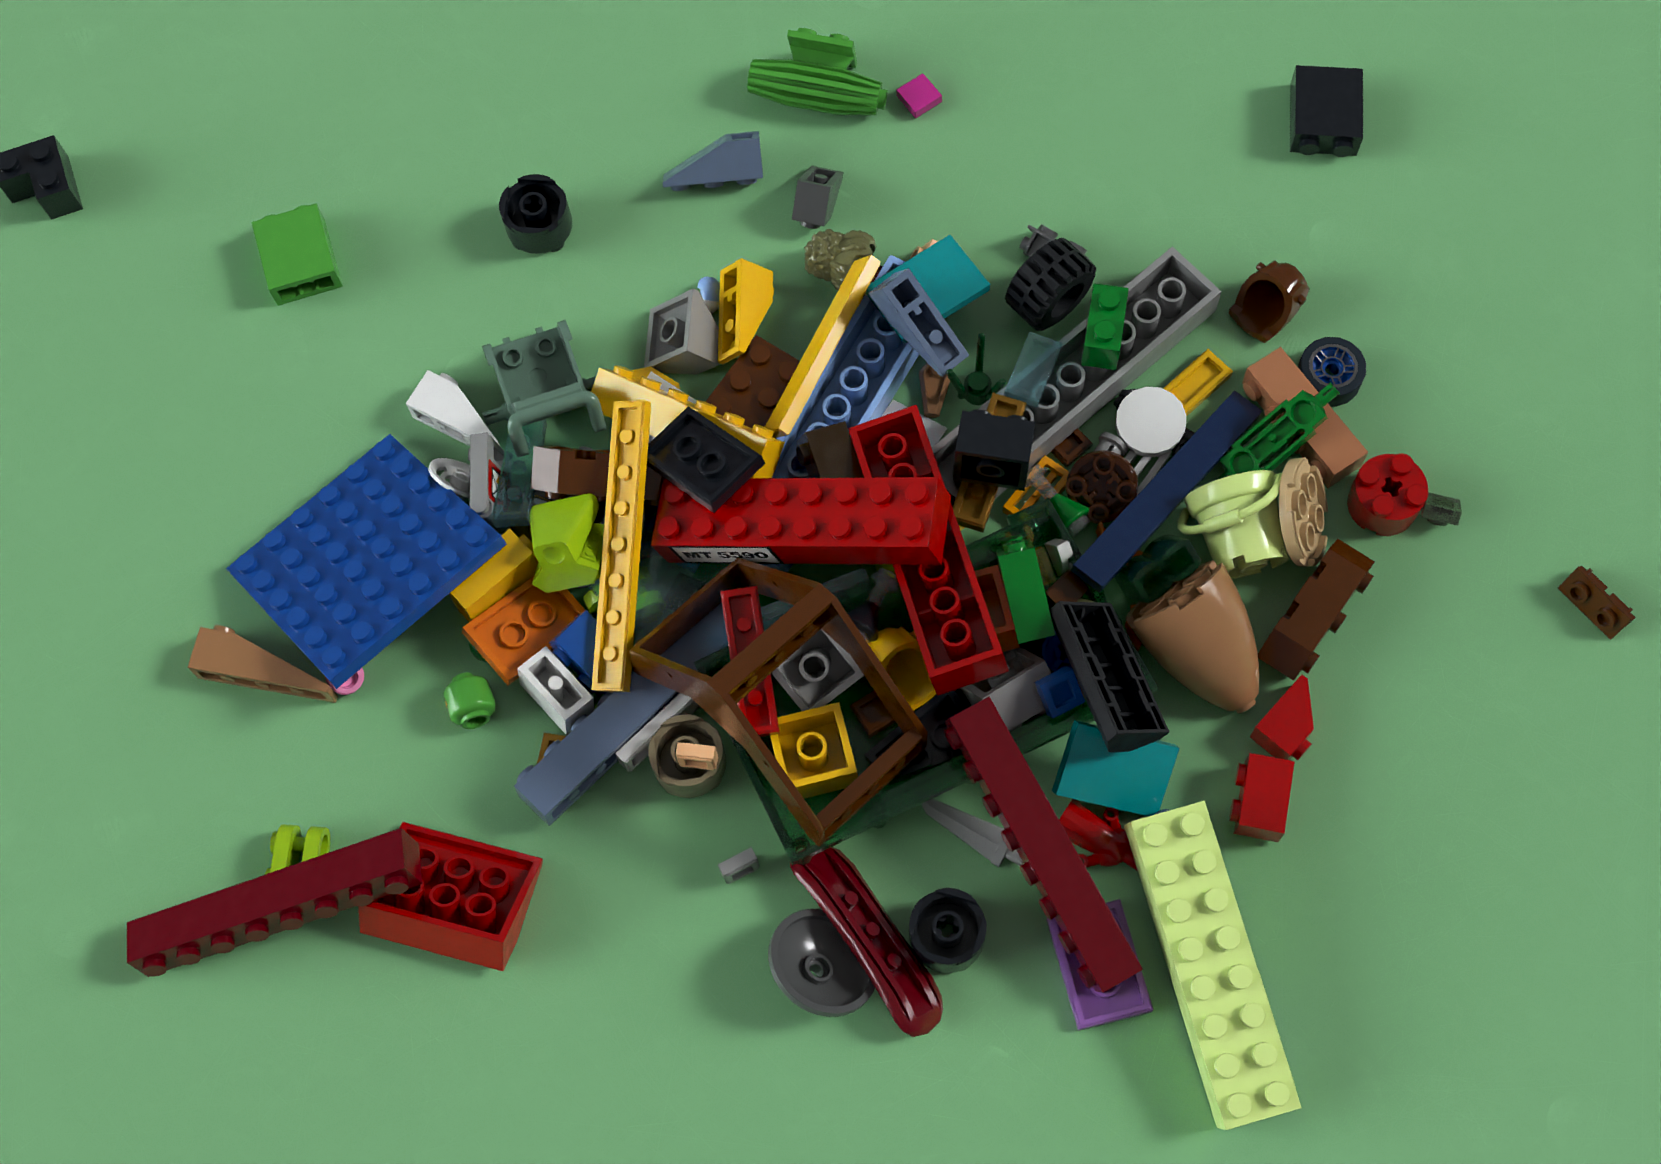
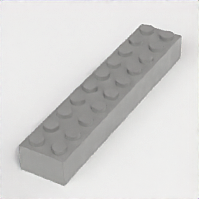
(1161, 310)

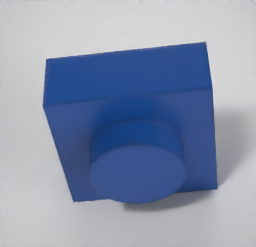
(1059, 691)

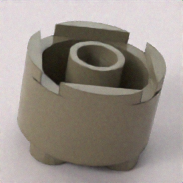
(662, 748)

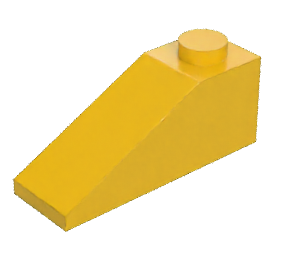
(743, 303)

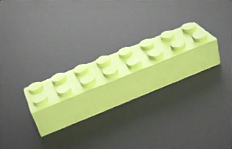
(1212, 966)

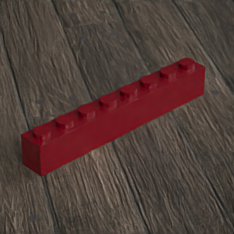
(1042, 845)
(274, 903)

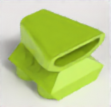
(566, 542)

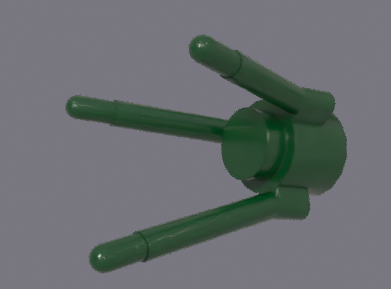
(977, 384)

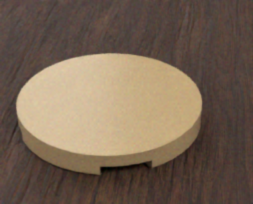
(1302, 512)

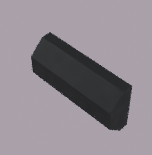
(1108, 675)

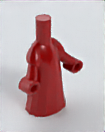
(1093, 834)

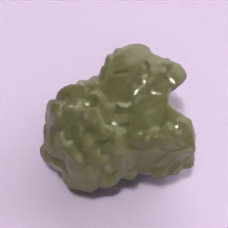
(833, 253)

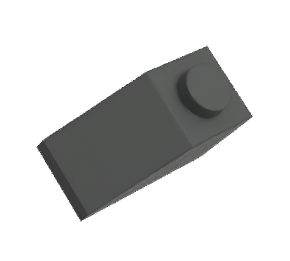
(816, 196)

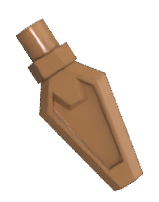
(933, 390)

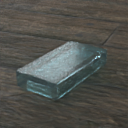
(1033, 369)

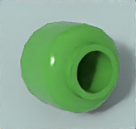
(469, 700)

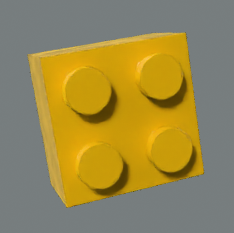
(815, 750)

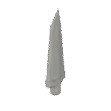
(974, 831)

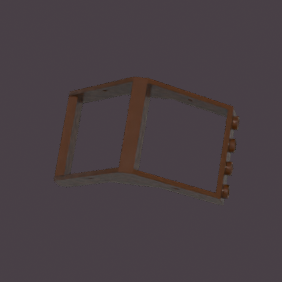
(718, 695)

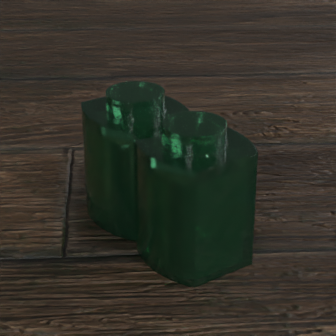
(1161, 564)

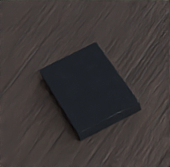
(702, 459)

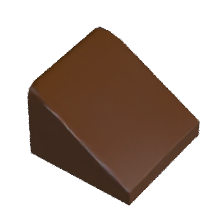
(1066, 588)

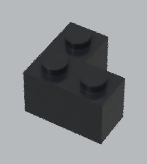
(43, 172)

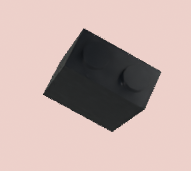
(1326, 110)

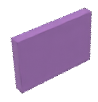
(1097, 1008)

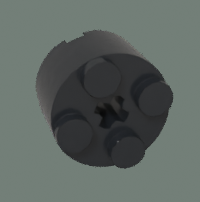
(536, 214)
(962, 946)

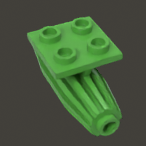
(817, 77)

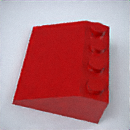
(467, 900)

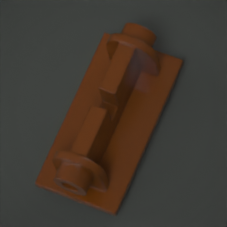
(1589, 596)

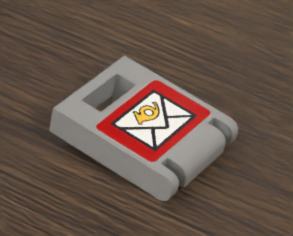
(485, 471)

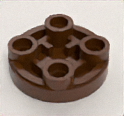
(1103, 484)

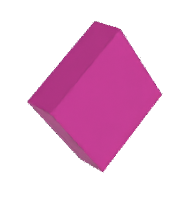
(919, 95)

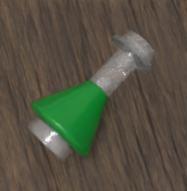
(1071, 512)

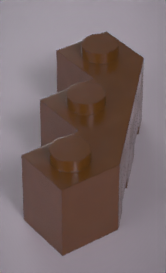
(579, 472)
(1316, 610)

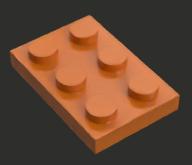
(520, 627)

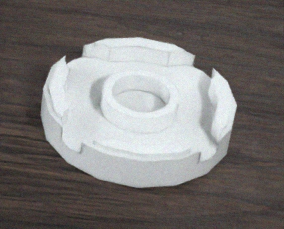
(1150, 421)

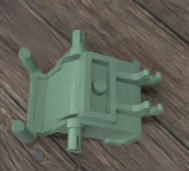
(539, 382)

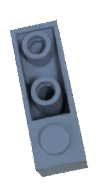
(726, 159)

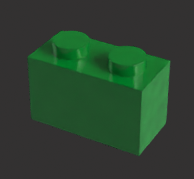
(1105, 326)

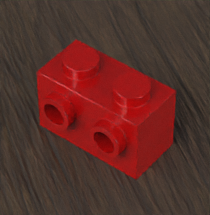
(1262, 797)

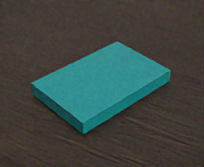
(944, 275)
(1116, 780)

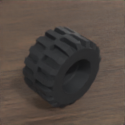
(1050, 284)

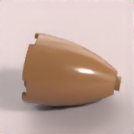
(1203, 637)

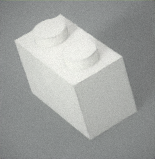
(555, 689)

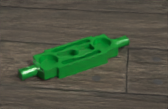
(1302, 414)

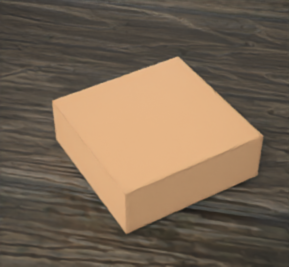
(697, 756)

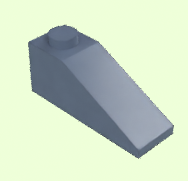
(918, 321)

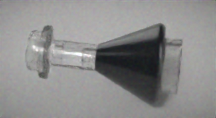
(867, 614)

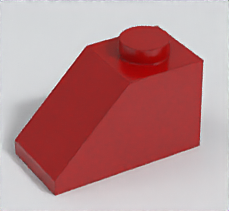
(1287, 724)

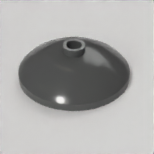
(812, 943)

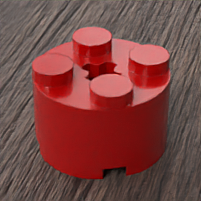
(1387, 494)

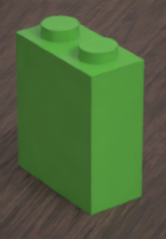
(296, 254)

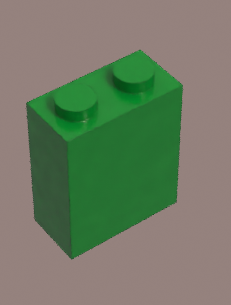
(1024, 589)

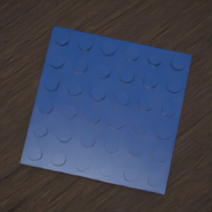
(365, 559)

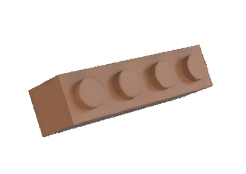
(1333, 446)

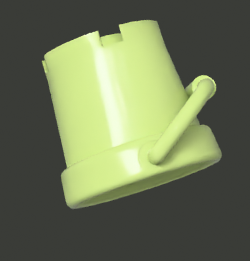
(1238, 521)

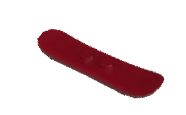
(874, 940)

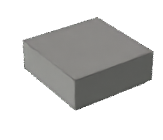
(739, 866)

